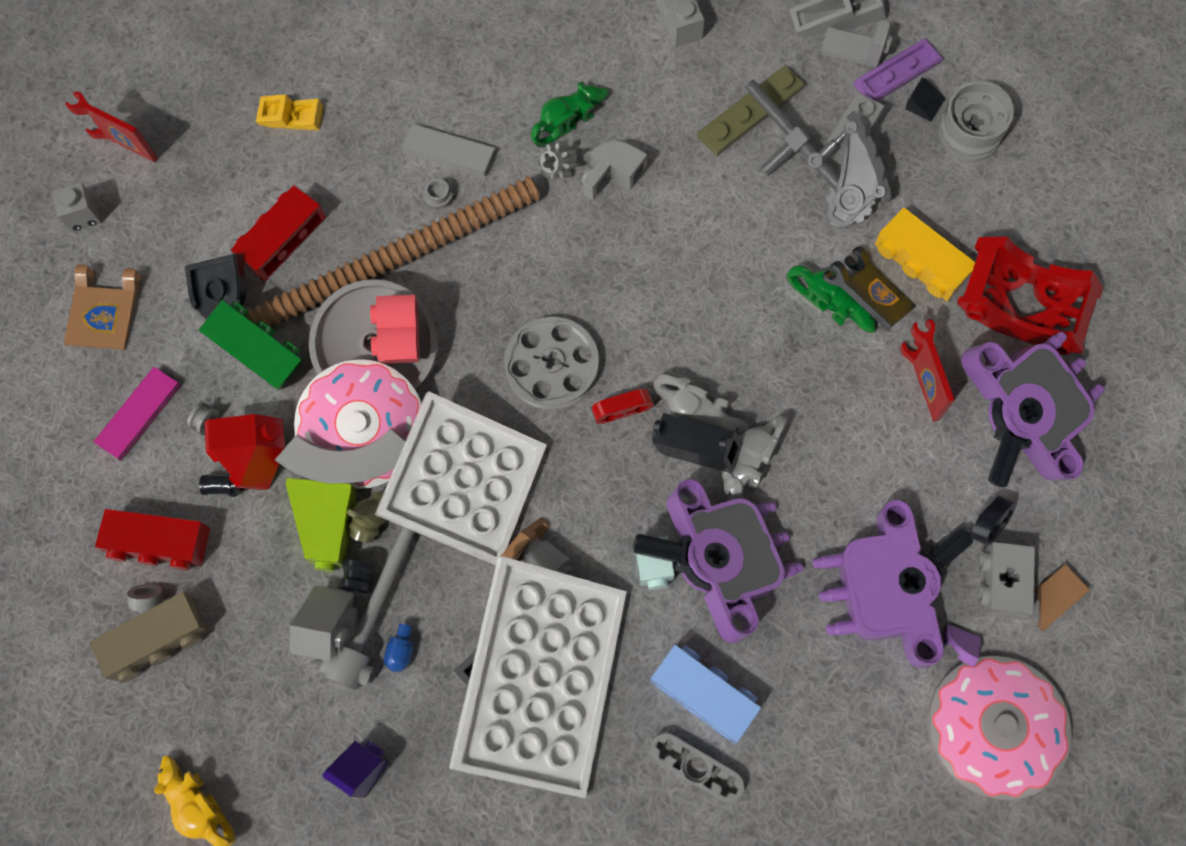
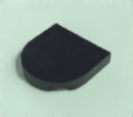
(216, 281)

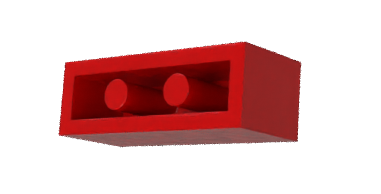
(279, 232)
(152, 539)

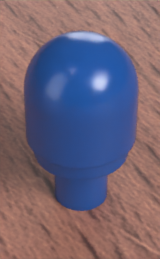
(399, 649)

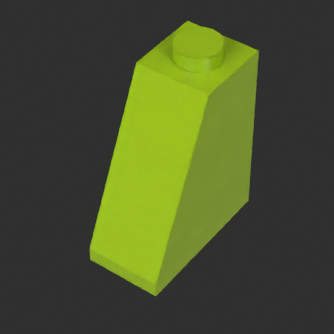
(322, 520)

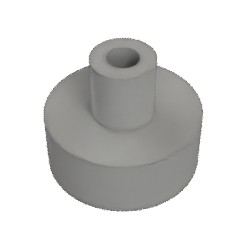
(144, 597)

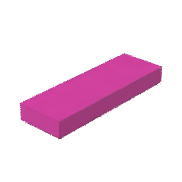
(137, 413)

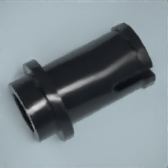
(218, 485)

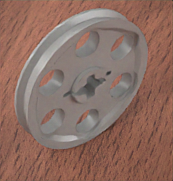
(554, 377)

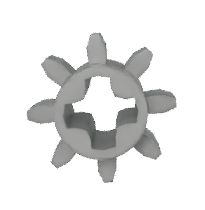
(558, 160)

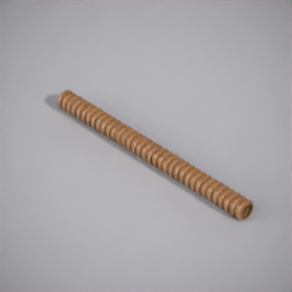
(398, 252)

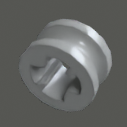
(199, 415)

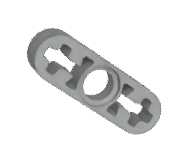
(724, 772)

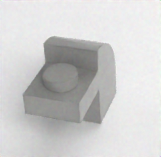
(616, 162)

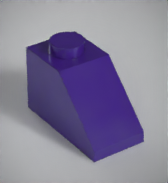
(357, 768)

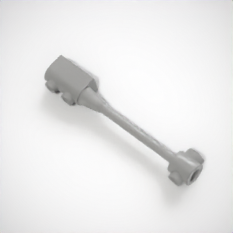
(348, 664)

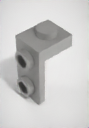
(857, 47)

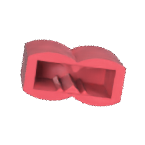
(396, 329)

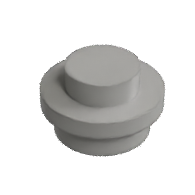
(437, 193)

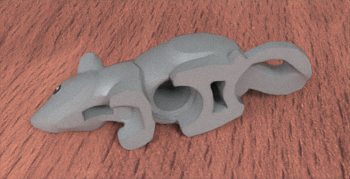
(692, 404)
(755, 452)

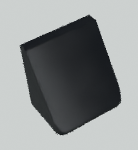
(925, 100)

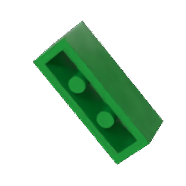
(252, 343)

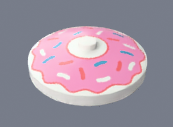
(356, 406)

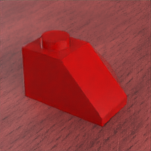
(246, 448)

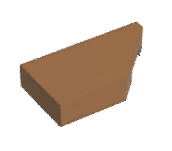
(525, 537)
(1058, 595)

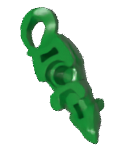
(563, 111)
(830, 297)

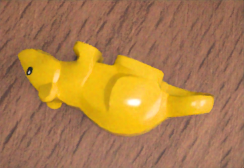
(190, 810)

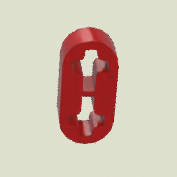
(622, 406)

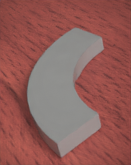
(342, 465)

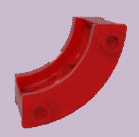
(998, 314)

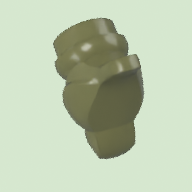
(364, 521)

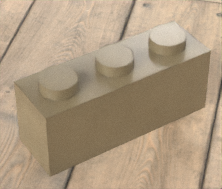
(149, 638)

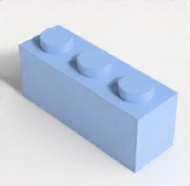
(706, 693)

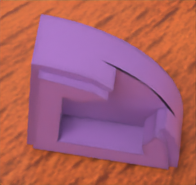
(964, 643)

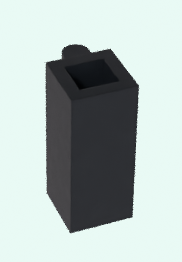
(696, 442)

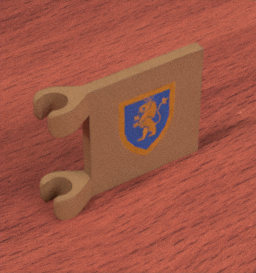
(101, 314)

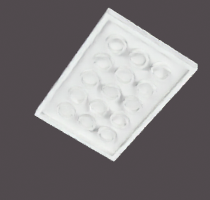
(539, 679)

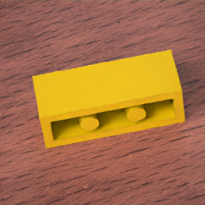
(924, 254)

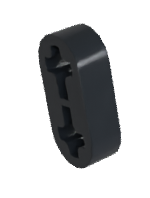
(993, 520)

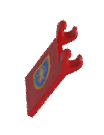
(112, 128)
(929, 370)

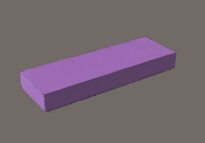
(898, 71)

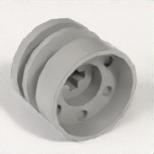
(975, 121)

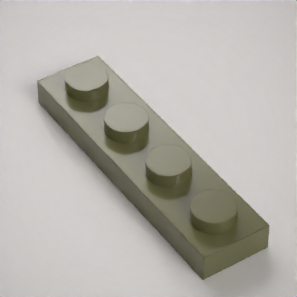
(747, 112)

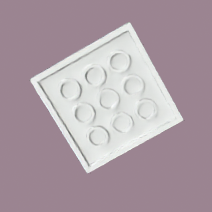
(461, 479)

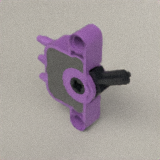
(1033, 406)

